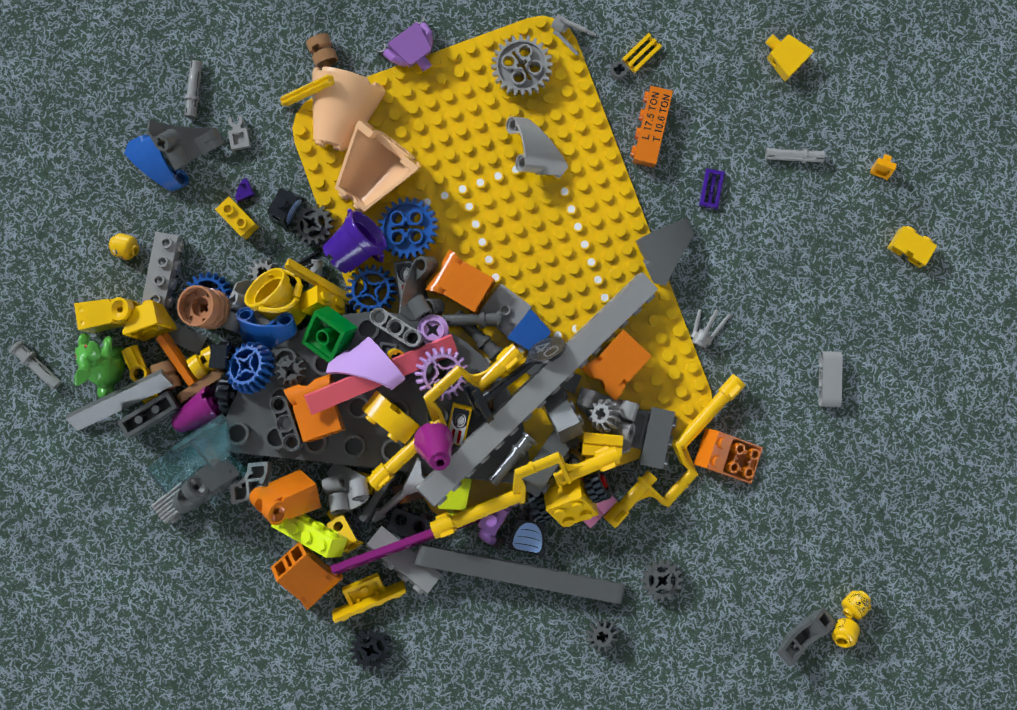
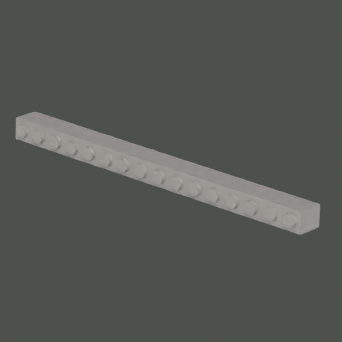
(537, 389)

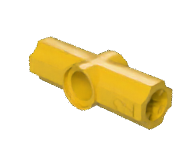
(136, 362)

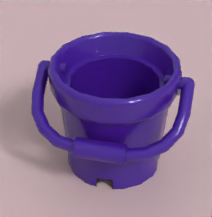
(355, 242)

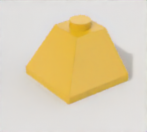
(148, 321)

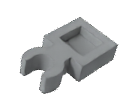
(239, 136)

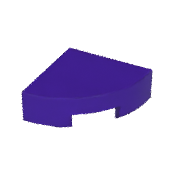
(244, 191)

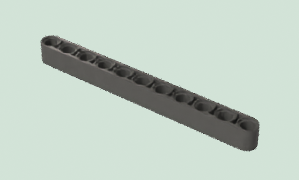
(519, 573)

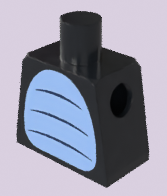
(284, 207)
(528, 535)

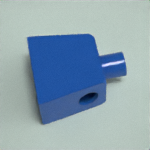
(529, 331)

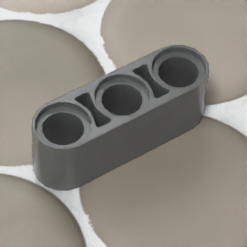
(279, 416)

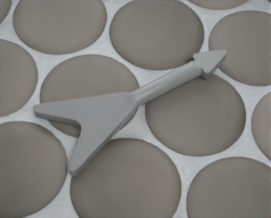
(413, 480)

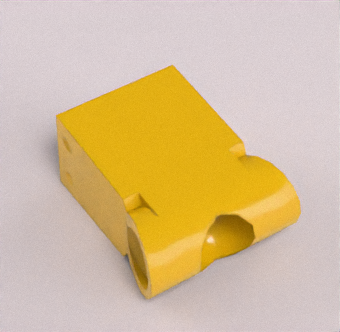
(103, 314)

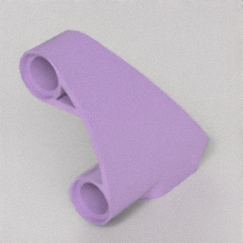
(367, 362)

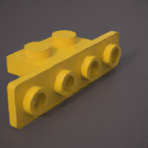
(365, 595)

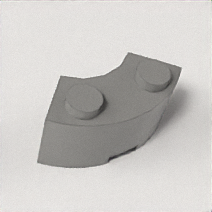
(256, 475)

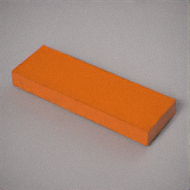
(176, 358)

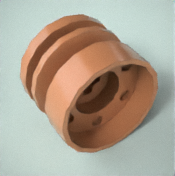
(203, 307)

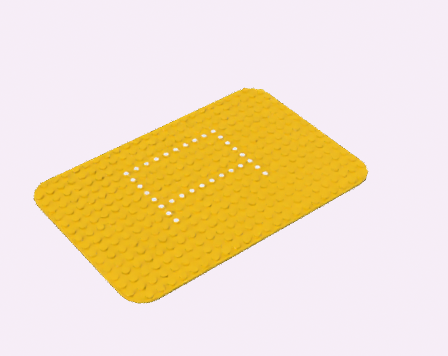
(545, 237)

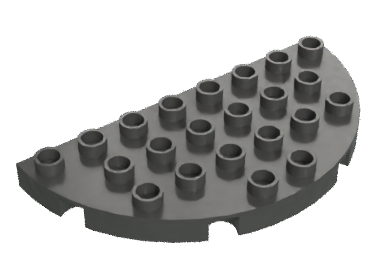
(362, 443)

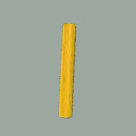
(307, 90)
(315, 279)

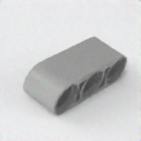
(389, 321)
(830, 379)

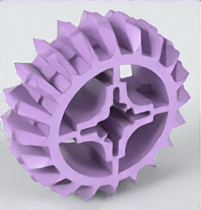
(433, 379)

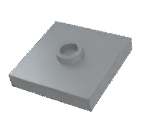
(510, 306)

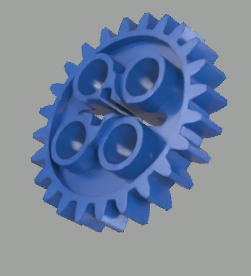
(408, 210)

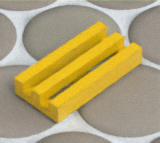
(652, 41)

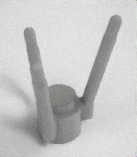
(561, 24)
(702, 337)

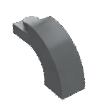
(804, 634)

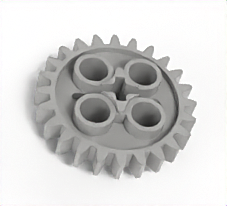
(536, 58)

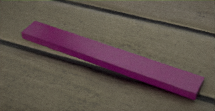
(386, 550)

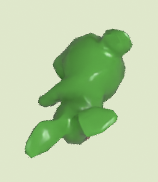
(99, 364)

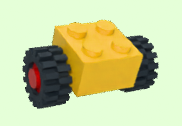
(573, 501)

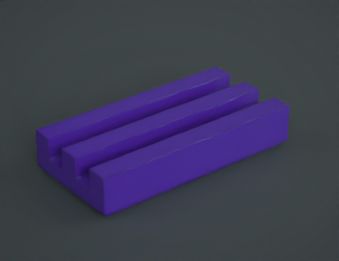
(708, 204)

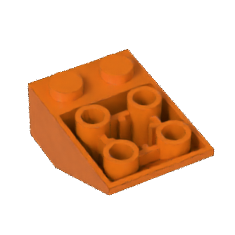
(728, 455)

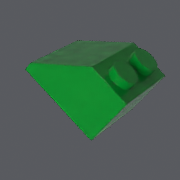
(328, 333)

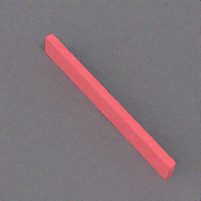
(354, 386)

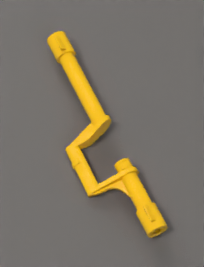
(505, 361)
(604, 459)
(643, 487)

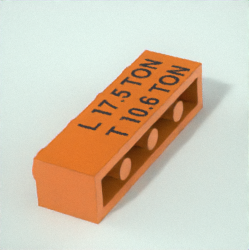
(652, 126)

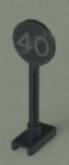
(540, 353)

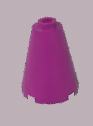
(197, 411)
(434, 445)

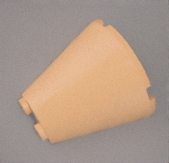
(342, 105)
(373, 167)

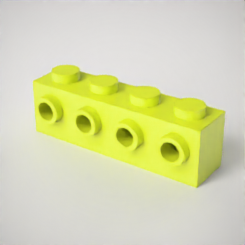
(314, 535)

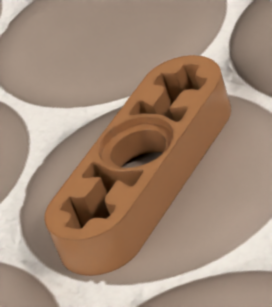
(209, 380)

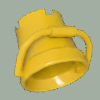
(274, 295)

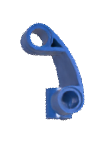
(151, 162)
(270, 335)

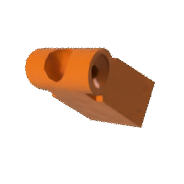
(461, 283)
(617, 363)
(319, 424)
(286, 497)
(304, 575)

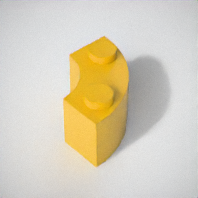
(390, 417)

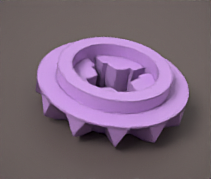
(432, 320)

